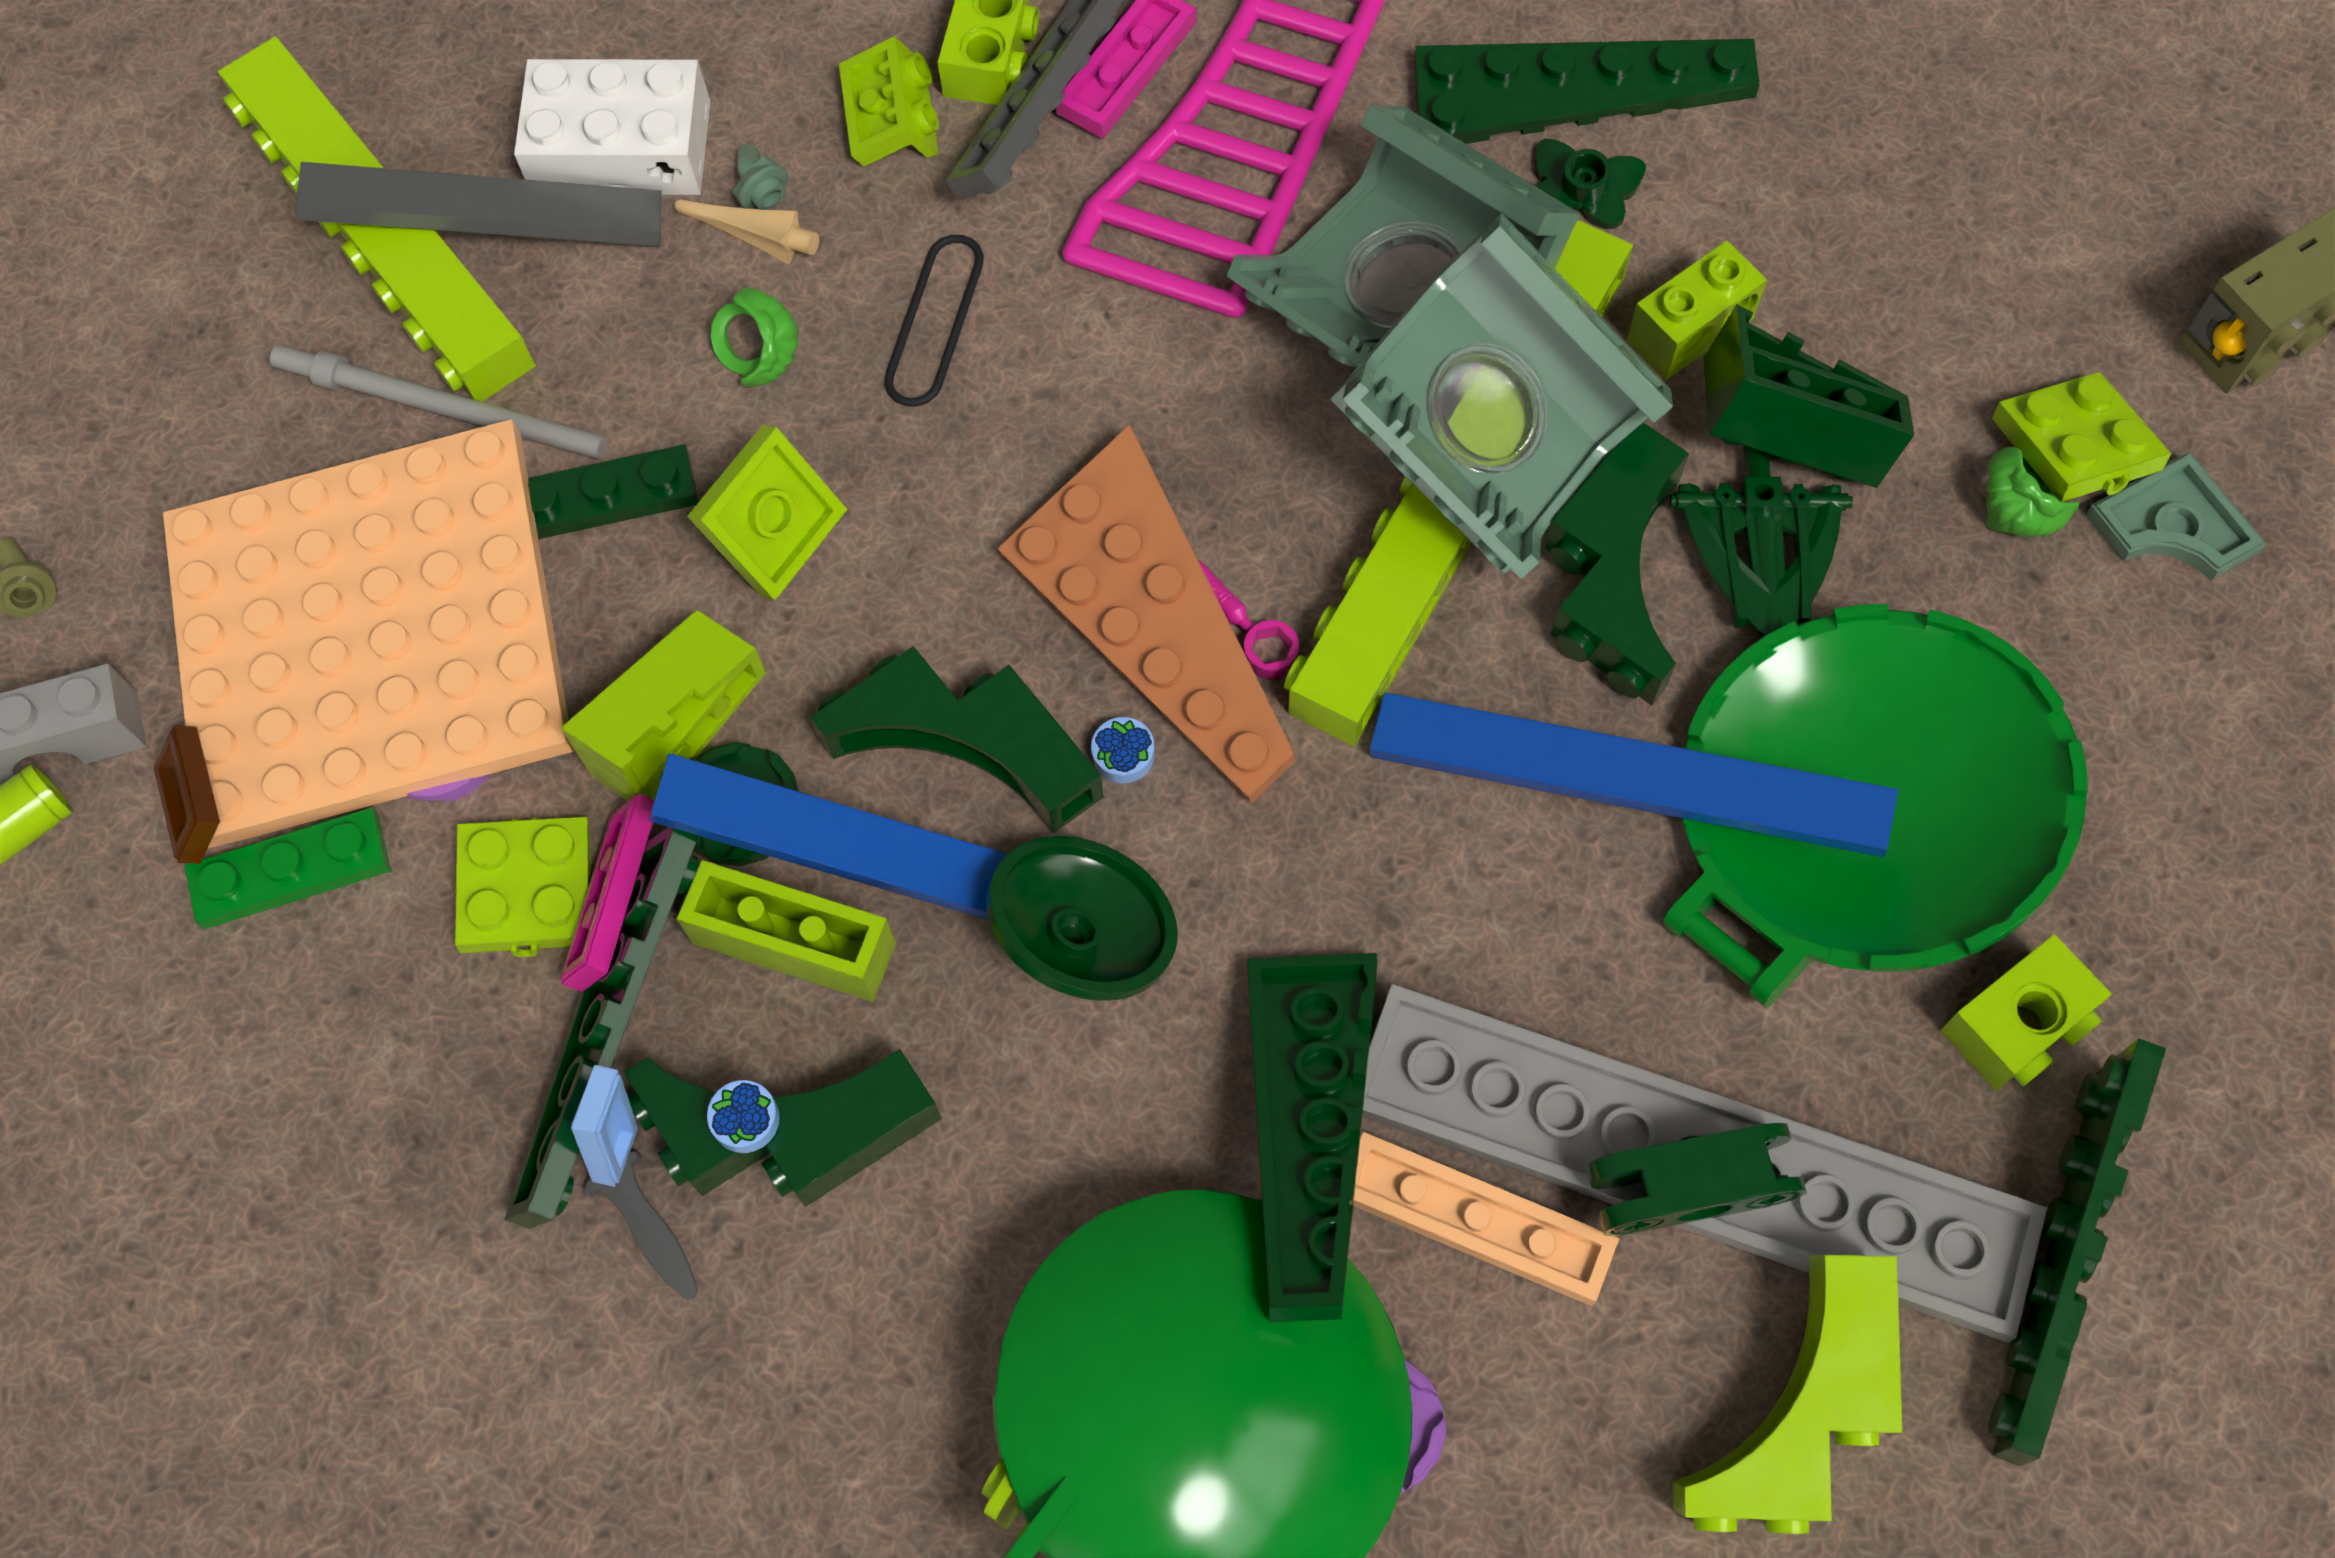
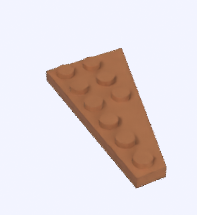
(1133, 588)

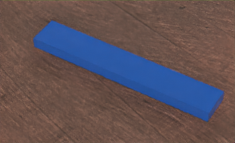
(824, 835)

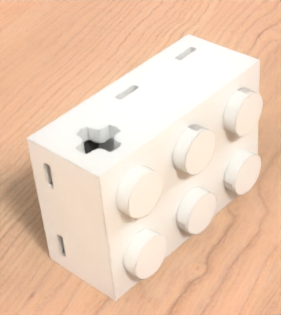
(614, 123)

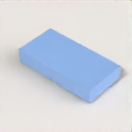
(604, 1126)

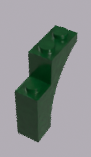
(1602, 539)
(992, 727)
(819, 1136)

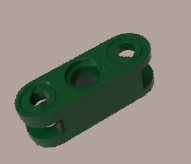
(1695, 1179)

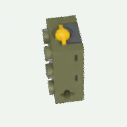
(2268, 308)

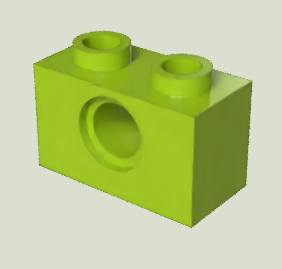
(2049, 984)

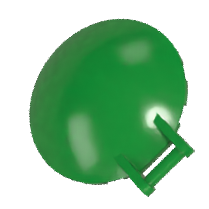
(1908, 705)
(1176, 1421)

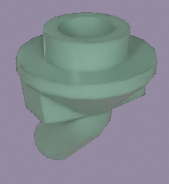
(761, 181)

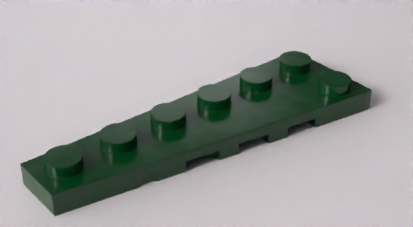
(2113, 1108)

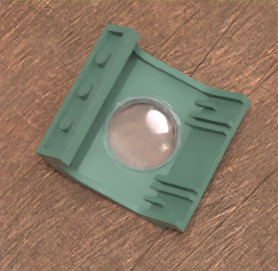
(1394, 233)
(1500, 394)

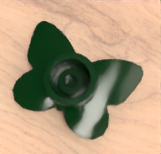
(1588, 180)

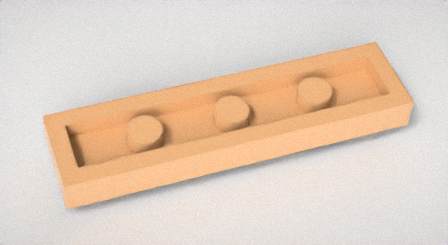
(1482, 1220)

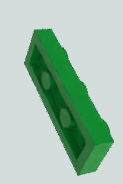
(287, 868)

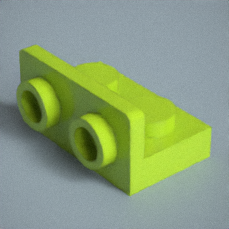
(888, 102)

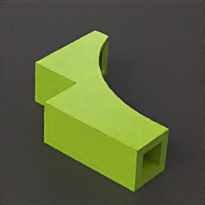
(1841, 1384)

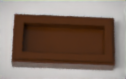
(186, 794)

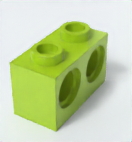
(985, 48)
(1689, 310)

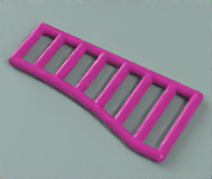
(1178, 128)

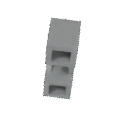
(76, 714)

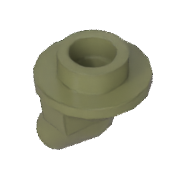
(23, 582)

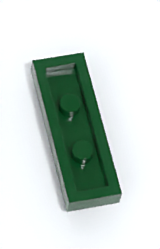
(612, 491)

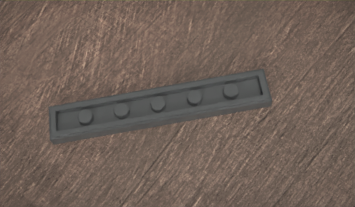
(478, 204)

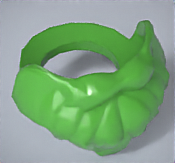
(776, 328)
(2020, 500)

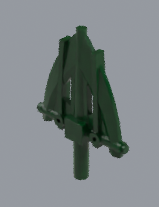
(1765, 592)

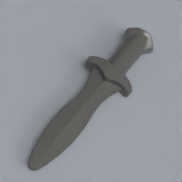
(648, 1229)

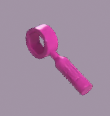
(1236, 614)

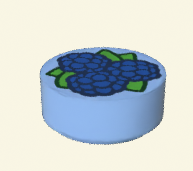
(1123, 750)
(743, 1116)

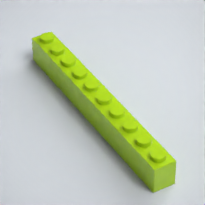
(1412, 560)

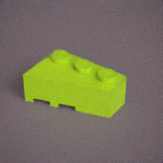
(664, 706)

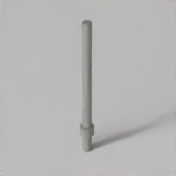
(335, 372)

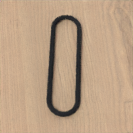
(889, 378)

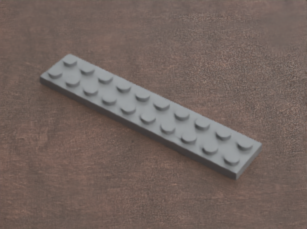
(1558, 1107)

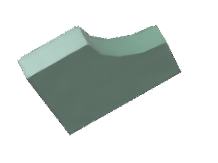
(2178, 516)

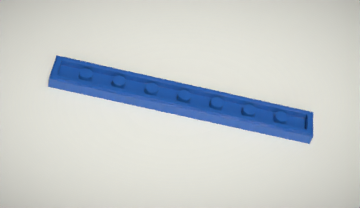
(1636, 774)

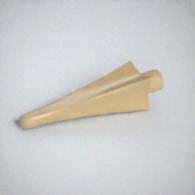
(769, 230)

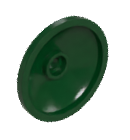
(1081, 918)

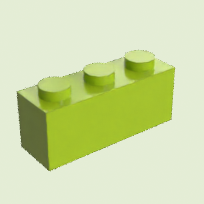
(787, 930)

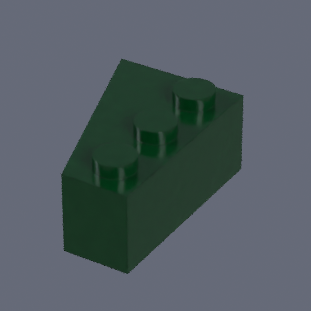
(1799, 408)

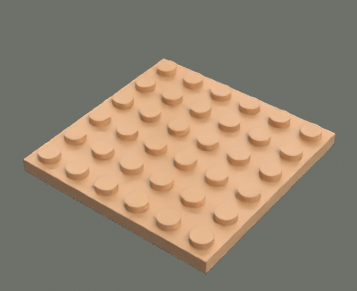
(366, 631)

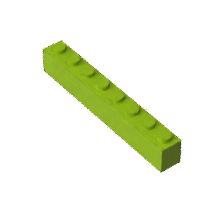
(411, 265)

